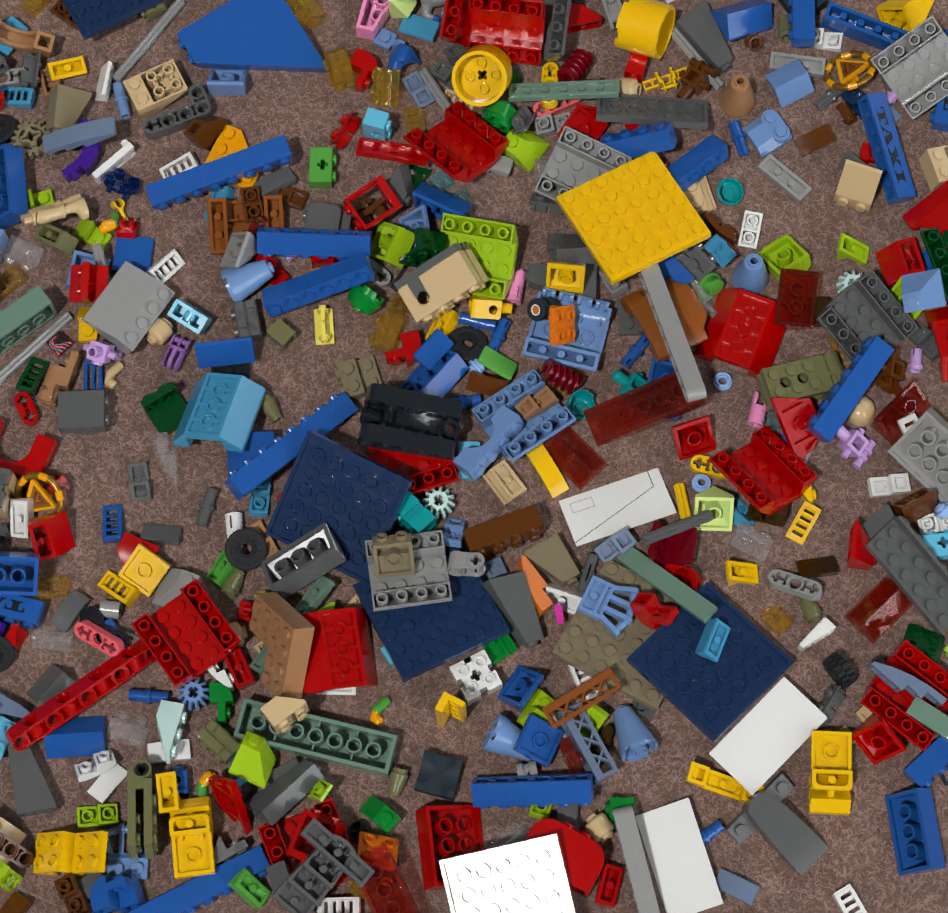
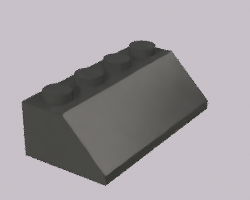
(302, 561)

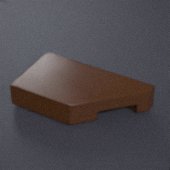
(294, 198)

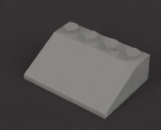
(128, 307)
(925, 452)

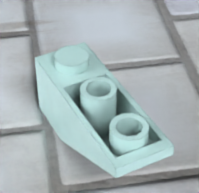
(169, 723)

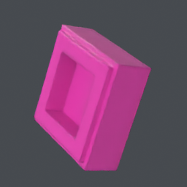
(558, 613)

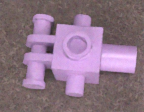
(101, 352)
(855, 445)

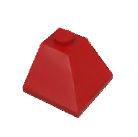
(858, 555)

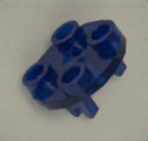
(121, 183)

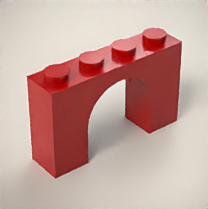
(36, 460)

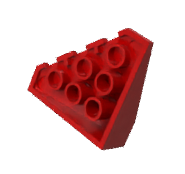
(930, 212)

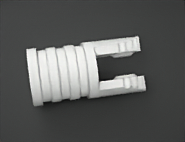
(233, 522)

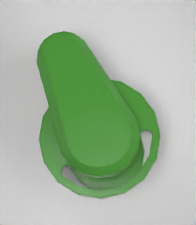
(711, 284)

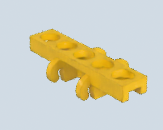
(660, 82)

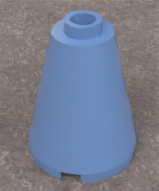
(750, 274)
(247, 278)
(632, 735)
(502, 738)

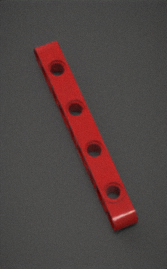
(79, 696)

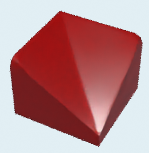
(16, 636)

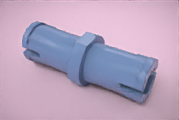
(121, 100)

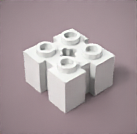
(472, 689)

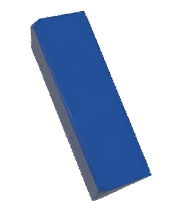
(432, 349)

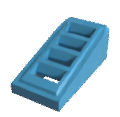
(25, 104)

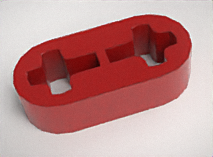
(30, 407)

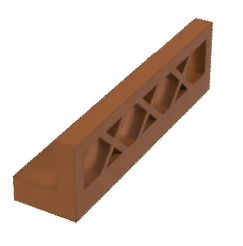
(579, 692)

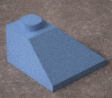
(923, 291)

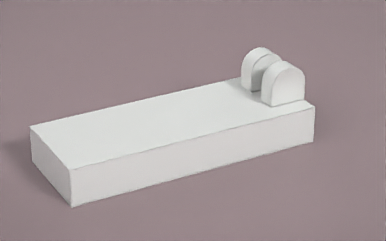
(116, 161)

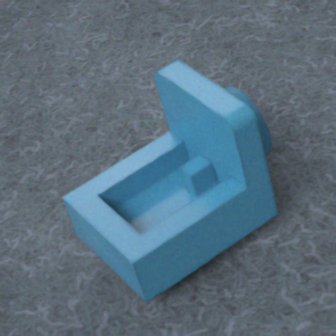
(720, 250)

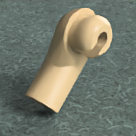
(110, 375)

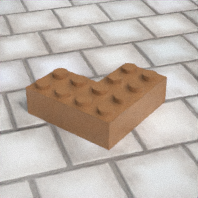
(288, 644)

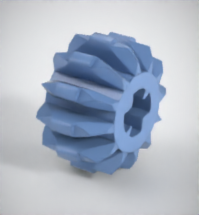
(186, 695)

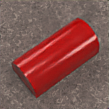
(239, 669)
(608, 885)

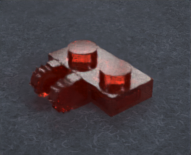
(572, 759)

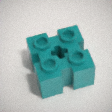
(415, 516)

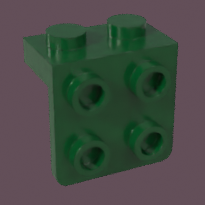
(427, 246)
(164, 407)
(925, 641)

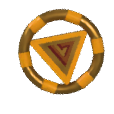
(849, 70)
(41, 496)

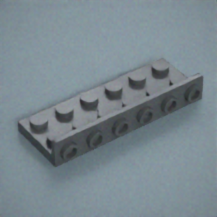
(652, 109)
(913, 569)

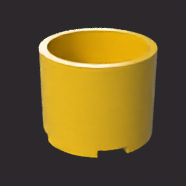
(645, 27)
(467, 76)

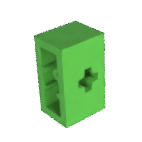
(322, 157)

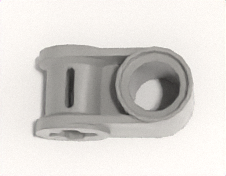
(465, 563)

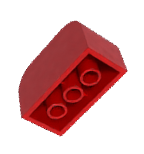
(581, 854)

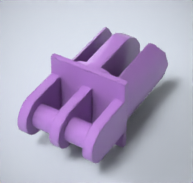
(175, 354)

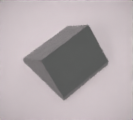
(49, 685)

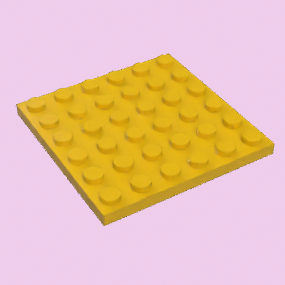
(633, 217)

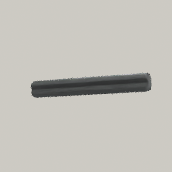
(676, 527)

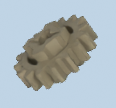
(23, 136)

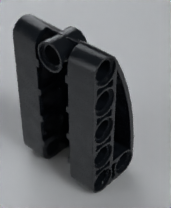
(409, 422)

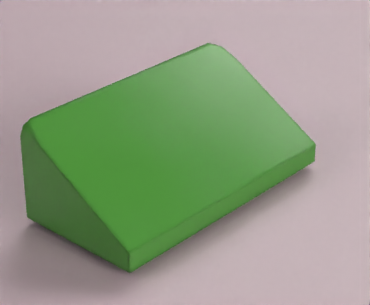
(497, 362)
(220, 570)
(249, 888)

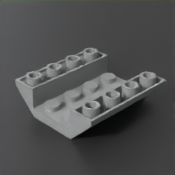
(917, 67)
(576, 161)
(426, 586)

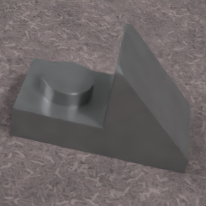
(222, 854)

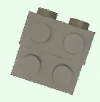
(357, 376)
(393, 554)

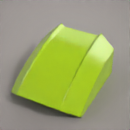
(785, 254)

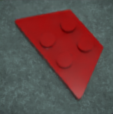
(584, 121)
(793, 419)
(230, 800)

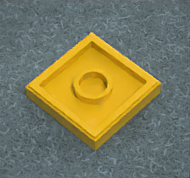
(144, 570)

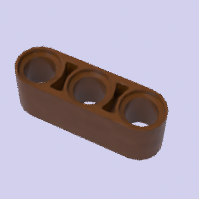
(14, 852)

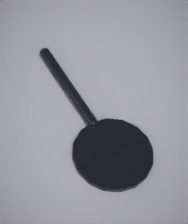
(95, 616)

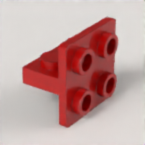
(87, 282)

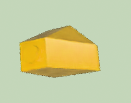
(904, 13)

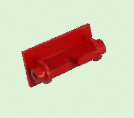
(340, 136)

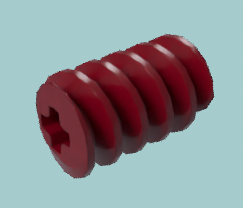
(575, 66)
(560, 375)

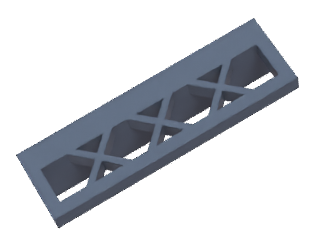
(580, 746)

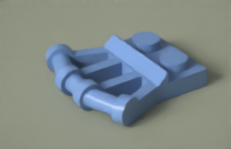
(596, 599)
(120, 862)

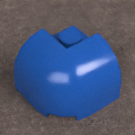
(116, 894)

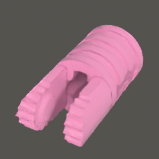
(516, 289)
(757, 413)

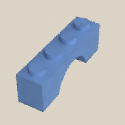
(475, 460)

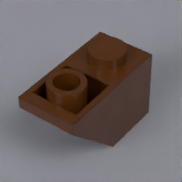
(204, 130)

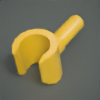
(120, 208)

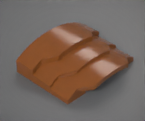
(229, 217)
(688, 308)

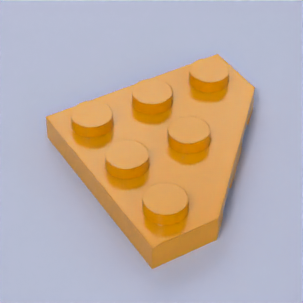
(228, 142)

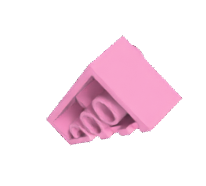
(372, 18)

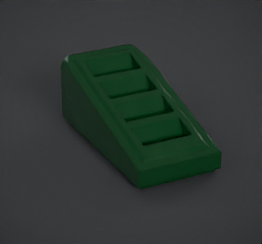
(35, 384)

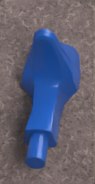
(402, 55)

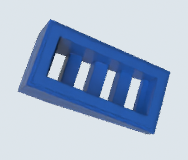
(112, 538)

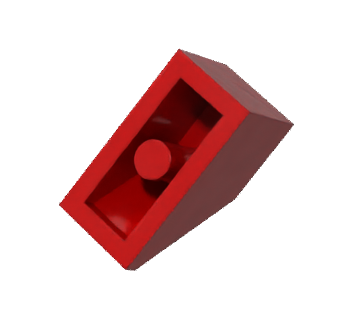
(582, 19)

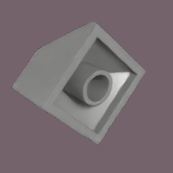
(240, 249)
(171, 584)

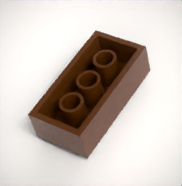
(504, 532)

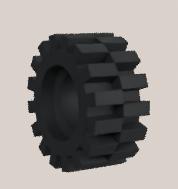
(839, 670)

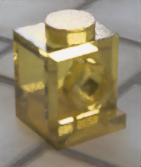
(776, 627)

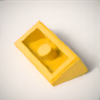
(67, 68)
(445, 323)

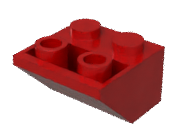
(899, 259)
(51, 534)

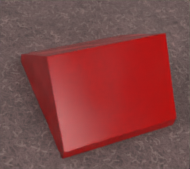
(693, 438)
(877, 740)

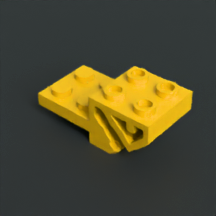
(830, 773)
(192, 838)
(70, 853)

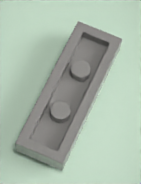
(814, 65)
(784, 178)

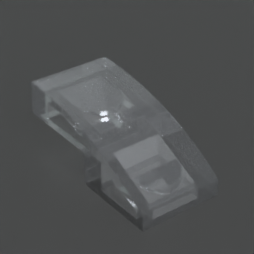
(703, 297)

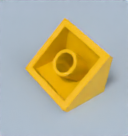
(565, 276)

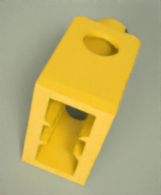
(479, 307)

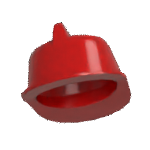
(685, 574)

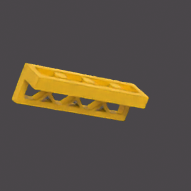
(450, 706)

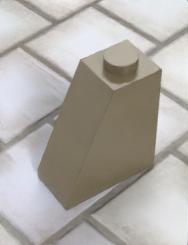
(65, 106)
(554, 561)

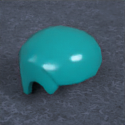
(729, 188)
(578, 398)

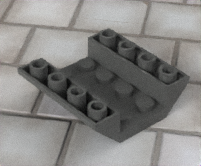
(555, 29)
(865, 311)

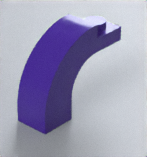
(85, 162)

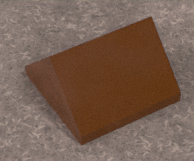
(916, 505)

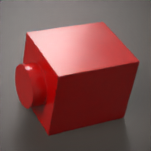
(636, 66)

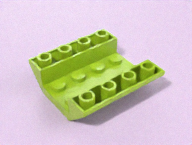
(493, 246)

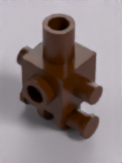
(695, 79)
(891, 374)

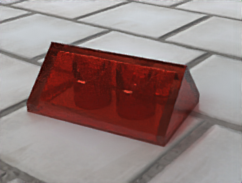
(796, 299)
(906, 402)
(574, 457)
(879, 610)

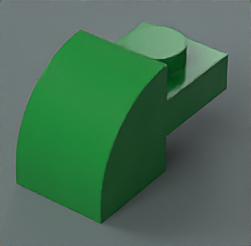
(221, 696)

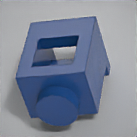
(183, 785)

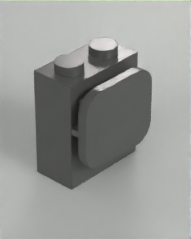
(326, 217)
(83, 412)

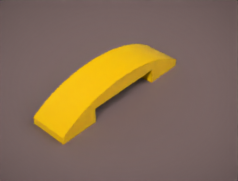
(547, 470)
(717, 782)

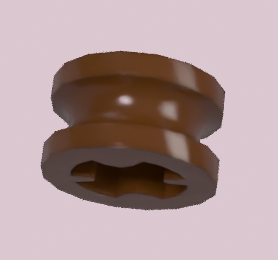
(753, 47)

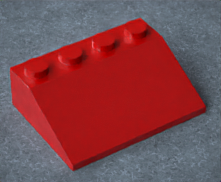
(446, 833)

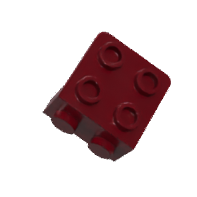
(675, 549)

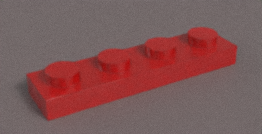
(390, 151)

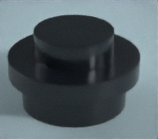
(356, 827)

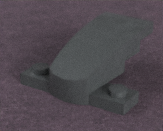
(778, 826)
(320, 870)

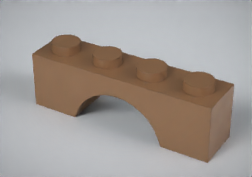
(26, 40)

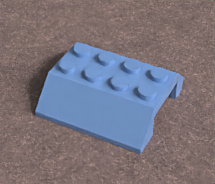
(590, 327)

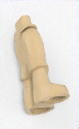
(57, 210)

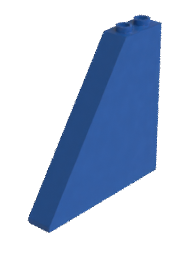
(251, 38)

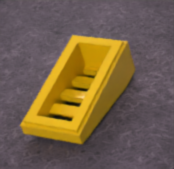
(811, 508)
(129, 595)

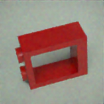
(387, 194)
(294, 848)

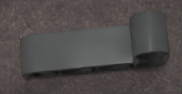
(176, 115)

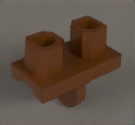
(377, 208)

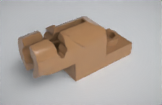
(59, 379)

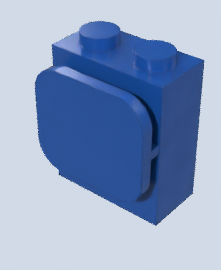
(255, 442)

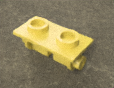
(324, 325)

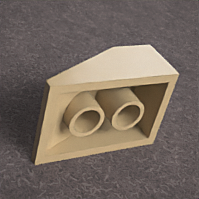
(857, 185)

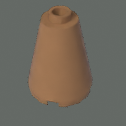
(737, 97)

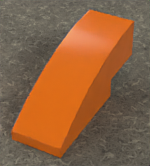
(536, 585)

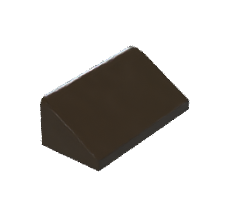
(817, 567)

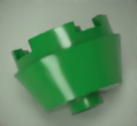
(499, 115)
(364, 299)

